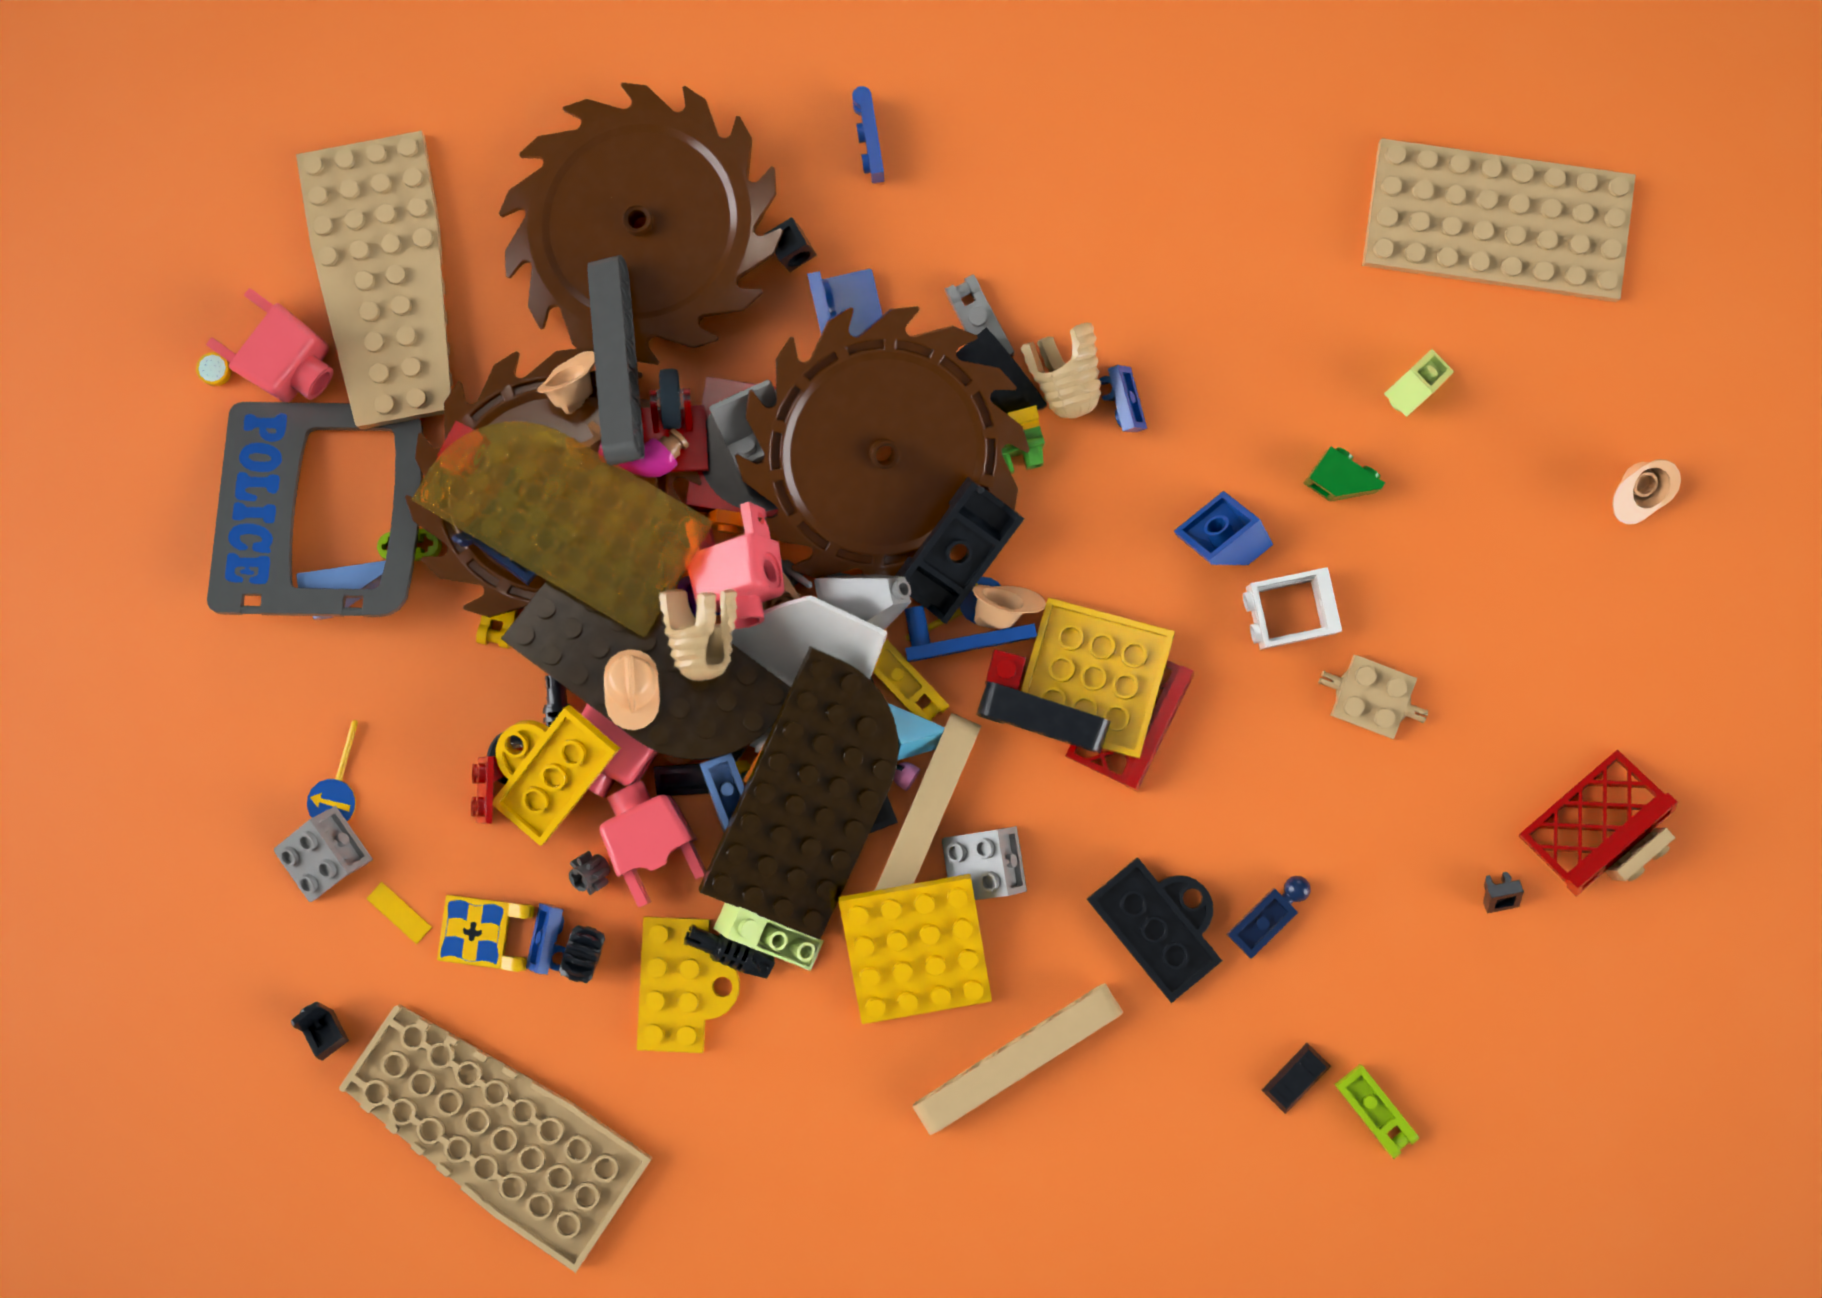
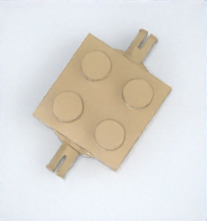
(1373, 696)

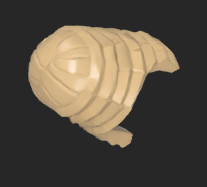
(1069, 386)
(697, 643)

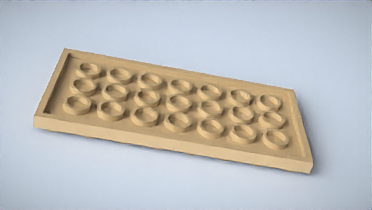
(1499, 220)

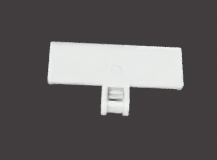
(804, 622)

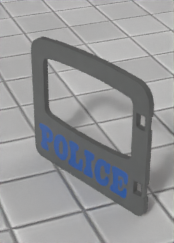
(258, 513)

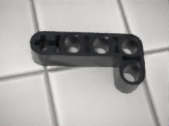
(1043, 717)

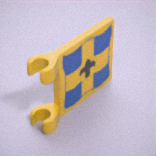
(477, 932)

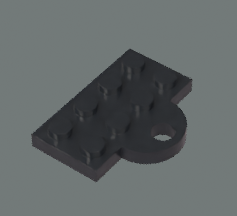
(1159, 926)

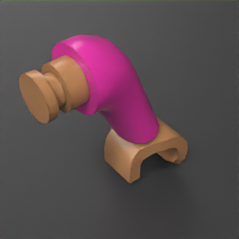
(658, 457)

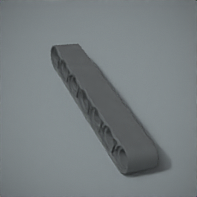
(615, 361)

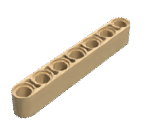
(930, 803)
(1017, 1059)

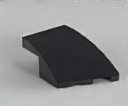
(990, 352)

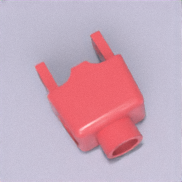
(280, 354)
(745, 563)
(629, 762)
(645, 835)

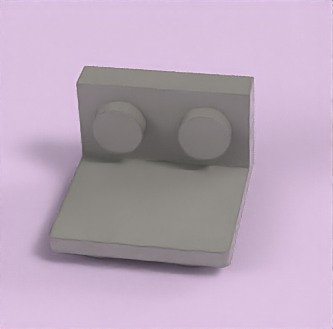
(734, 426)
(322, 853)
(991, 860)

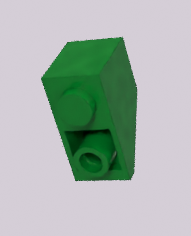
(1341, 478)

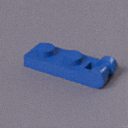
(868, 133)

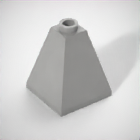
(868, 597)

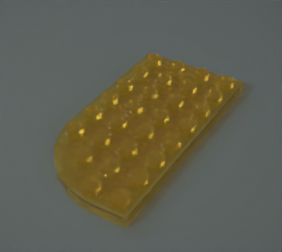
(566, 516)

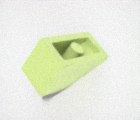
(1418, 383)

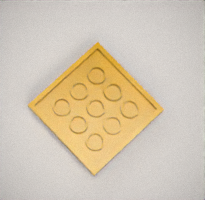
(1100, 668)
(915, 948)

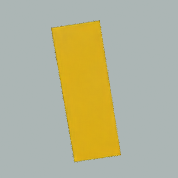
(399, 912)

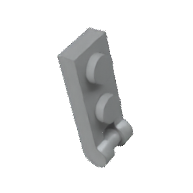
(977, 314)

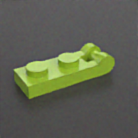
(1376, 1110)

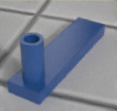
(923, 649)

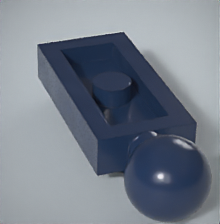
(1269, 916)

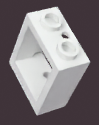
(1324, 601)

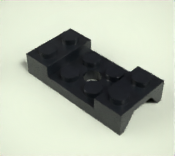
(980, 524)

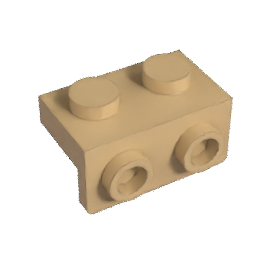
(1650, 847)

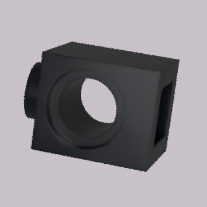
(793, 246)

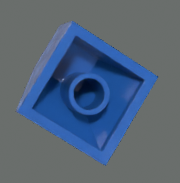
(1225, 533)

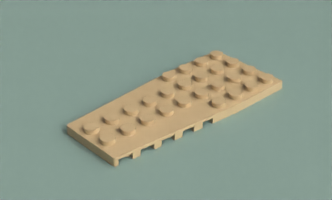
(381, 274)
(497, 1134)

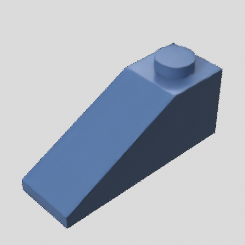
(347, 577)
(723, 785)

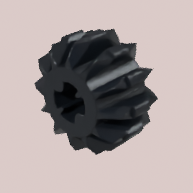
(582, 954)

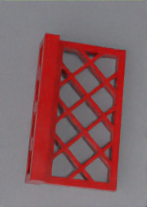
(1160, 721)
(1618, 843)

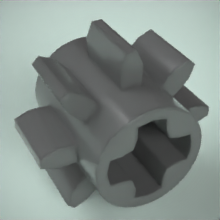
(589, 872)

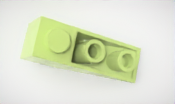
(768, 936)

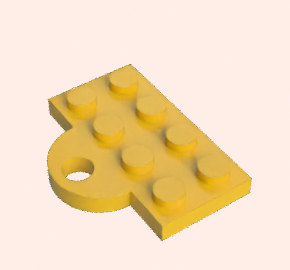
(550, 771)
(678, 987)

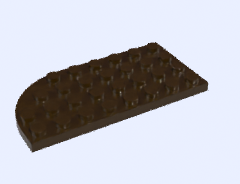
(693, 716)
(808, 799)

